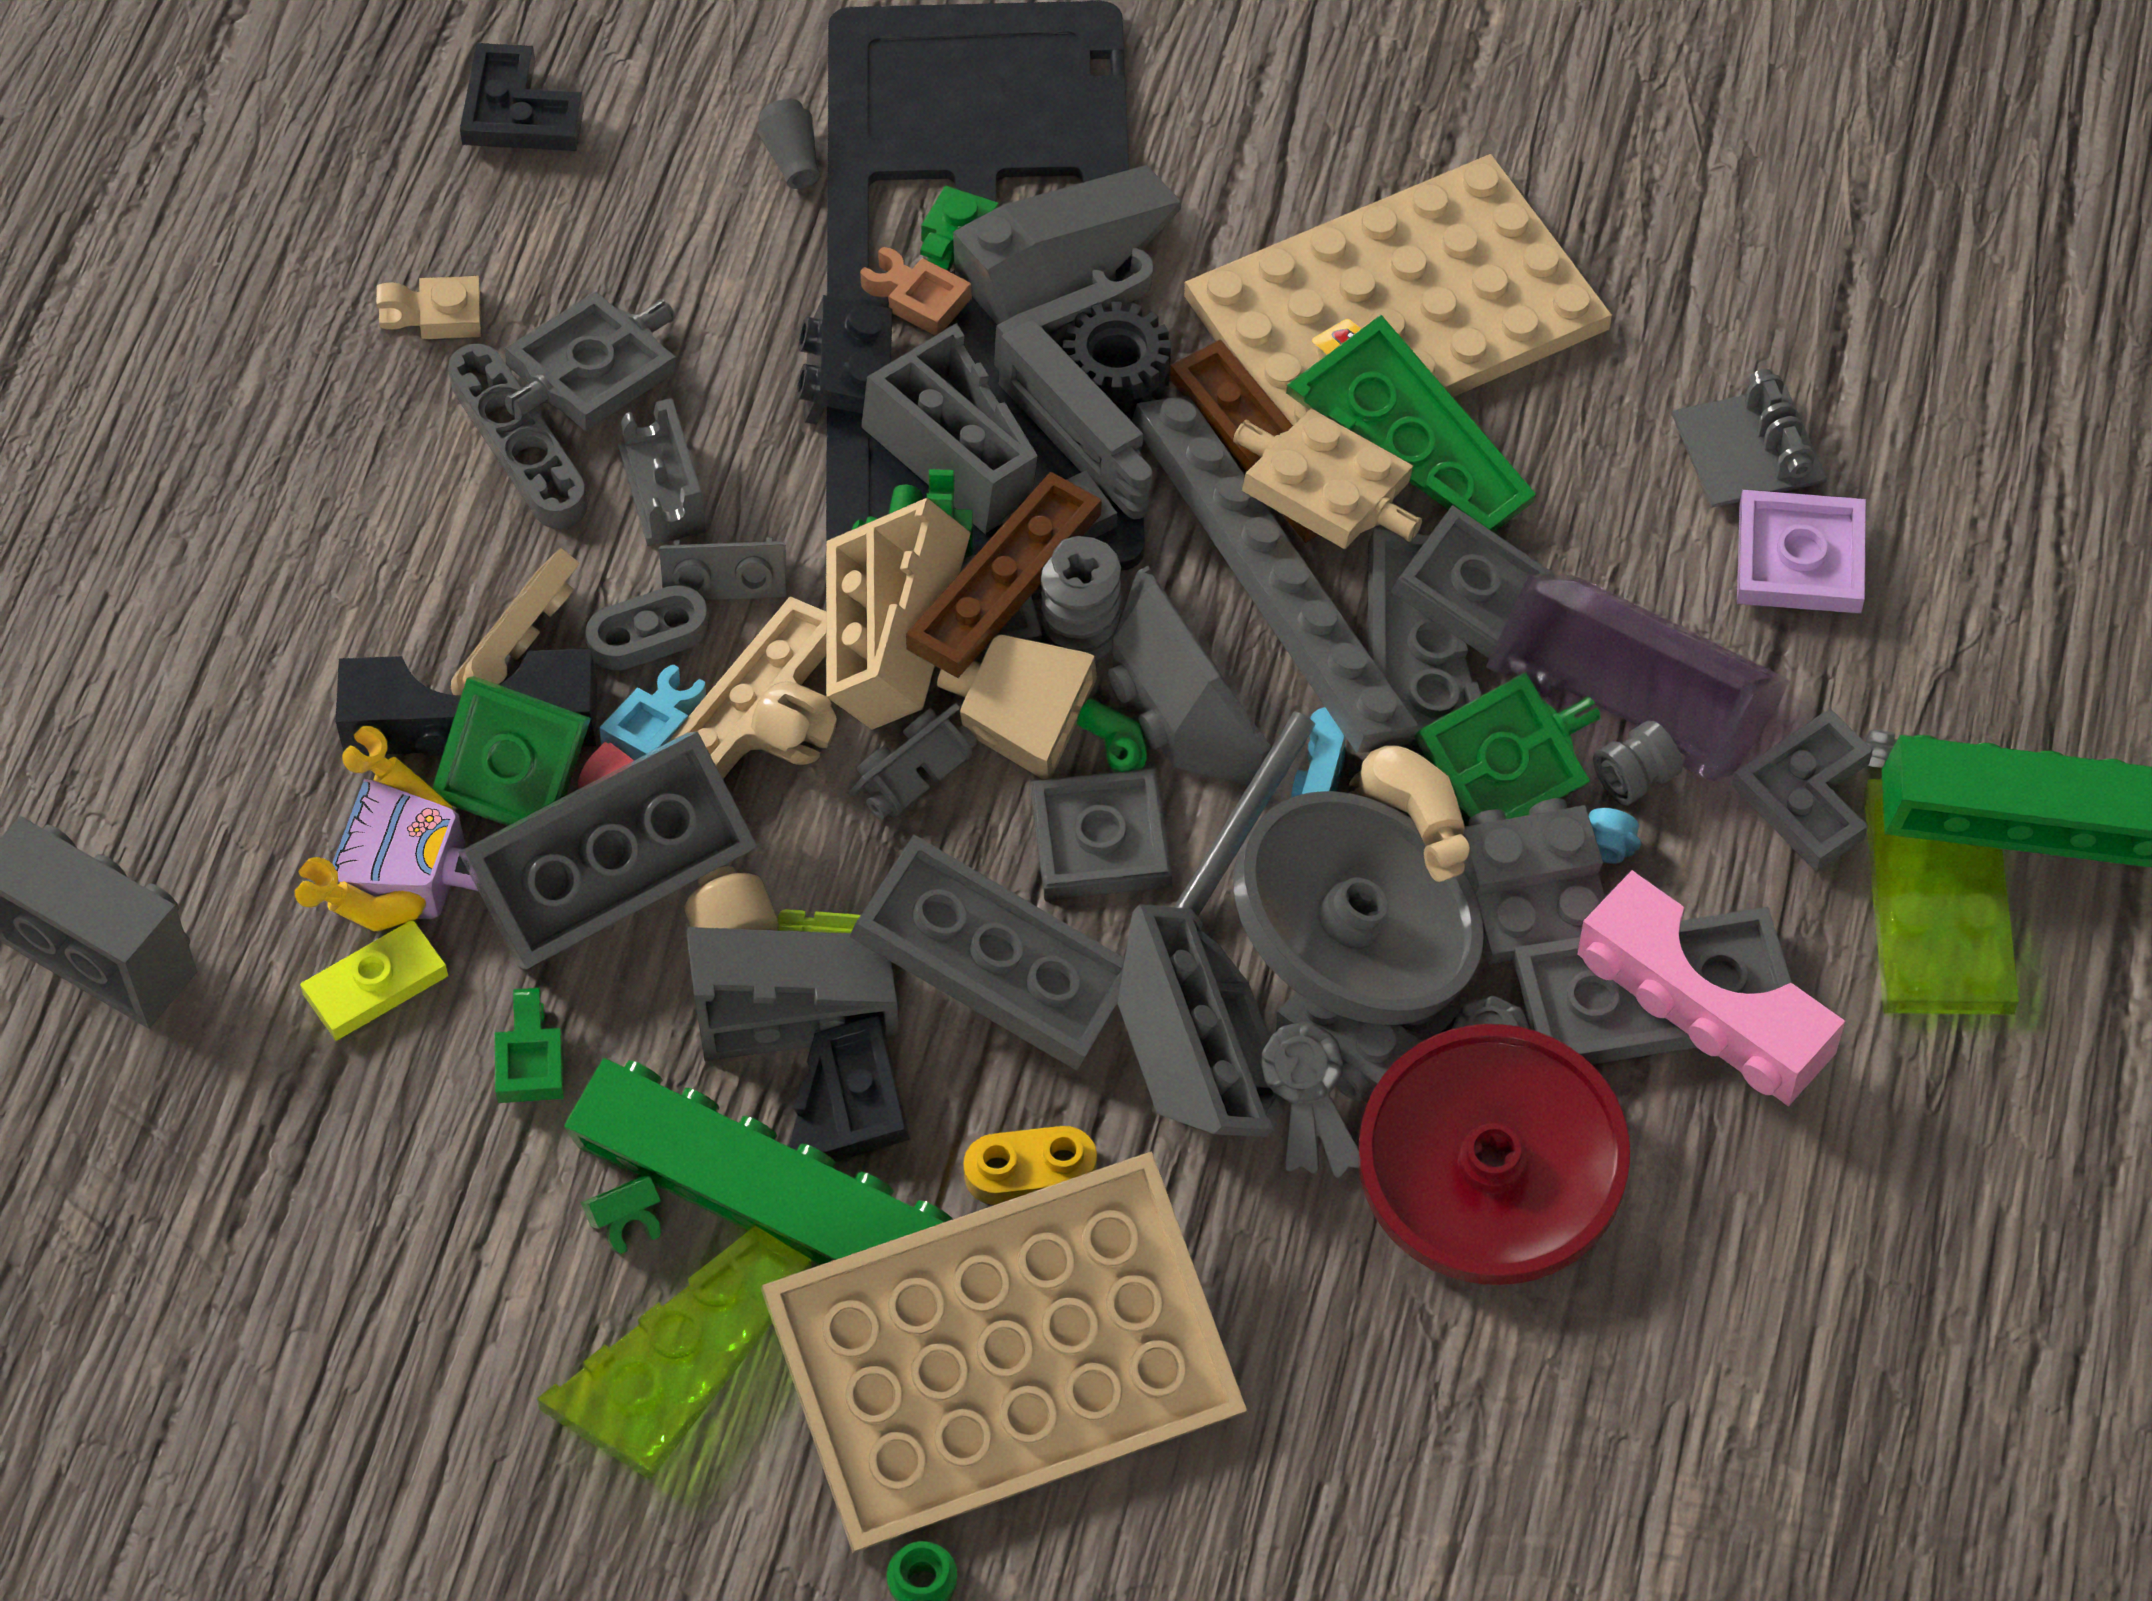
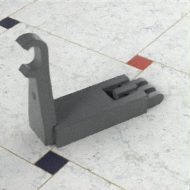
(1062, 396)

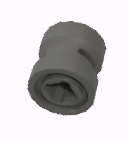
(1636, 763)

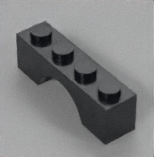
(419, 719)

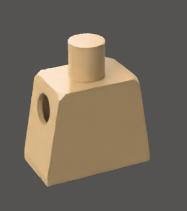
(1024, 699)

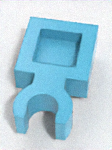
(651, 720)

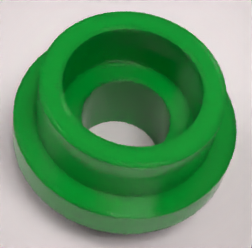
(922, 1557)

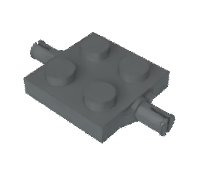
(590, 360)

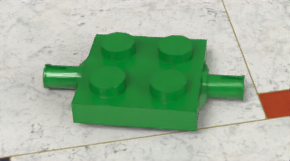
(1508, 749)

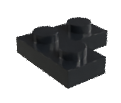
(508, 113)

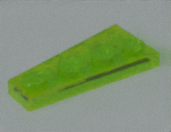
(668, 1369)

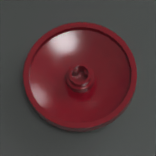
(1494, 1154)

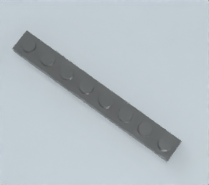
(1275, 576)

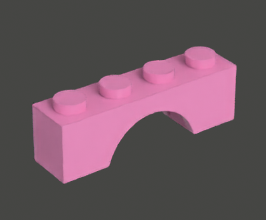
(1770, 1036)

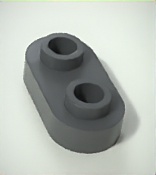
(645, 627)

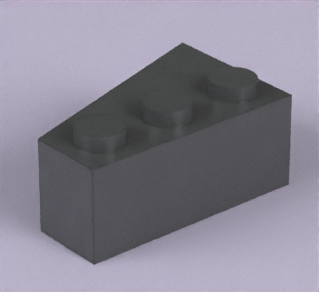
(943, 416)
(783, 987)

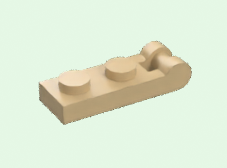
(514, 629)

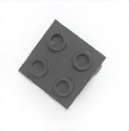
(1749, 442)

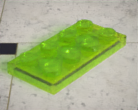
(1939, 922)

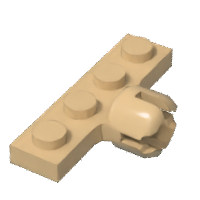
(762, 697)

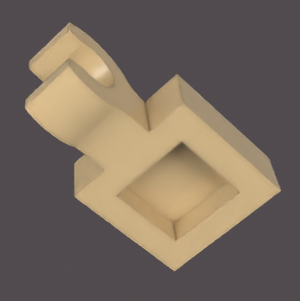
(441, 307)

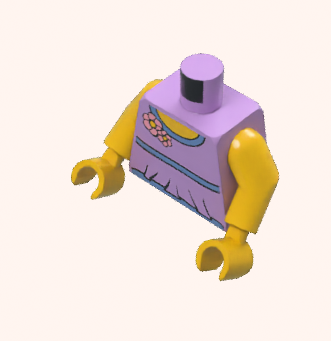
(395, 848)

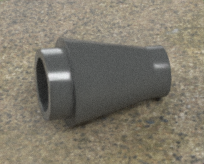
(790, 140)

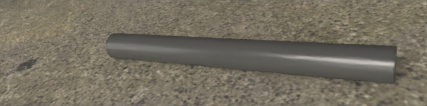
(1246, 813)

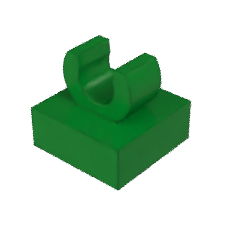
(623, 1205)

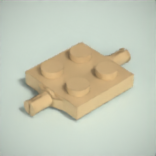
(1327, 479)

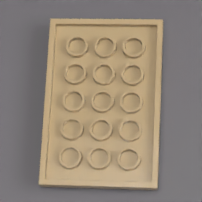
(1447, 264)
(1002, 1351)

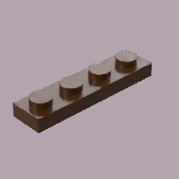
(1228, 397)
(1001, 575)

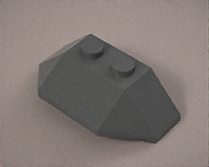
(1180, 691)
(1195, 1026)

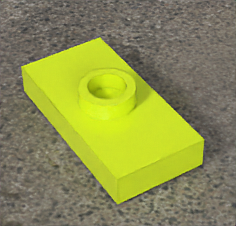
(374, 980)

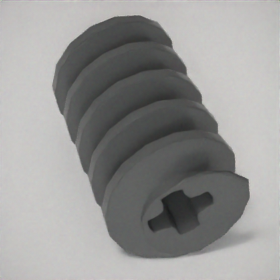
(1081, 596)

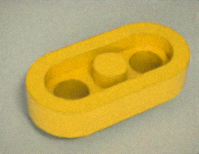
(1029, 1162)

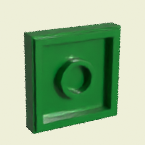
(508, 753)

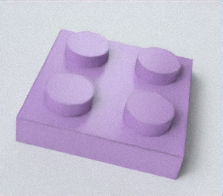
(1801, 551)

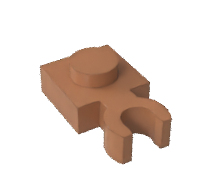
(919, 295)

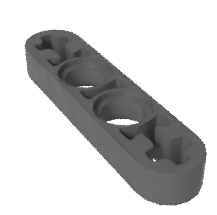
(512, 437)

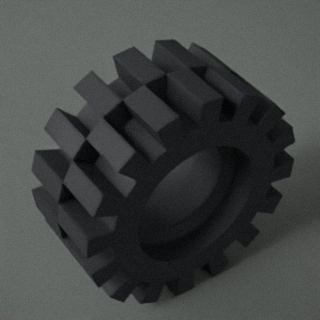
(1127, 333)

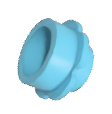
(1615, 834)

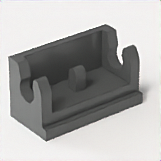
(662, 476)

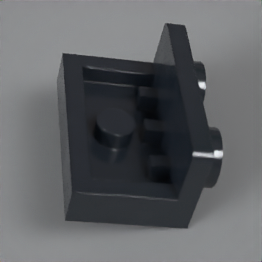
(842, 348)

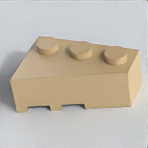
(875, 593)

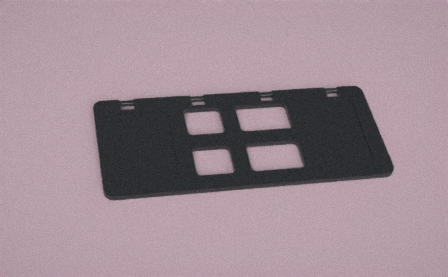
(969, 102)

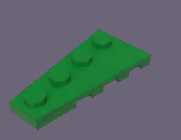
(1396, 402)

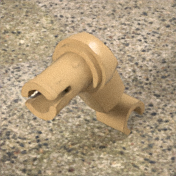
(1426, 793)

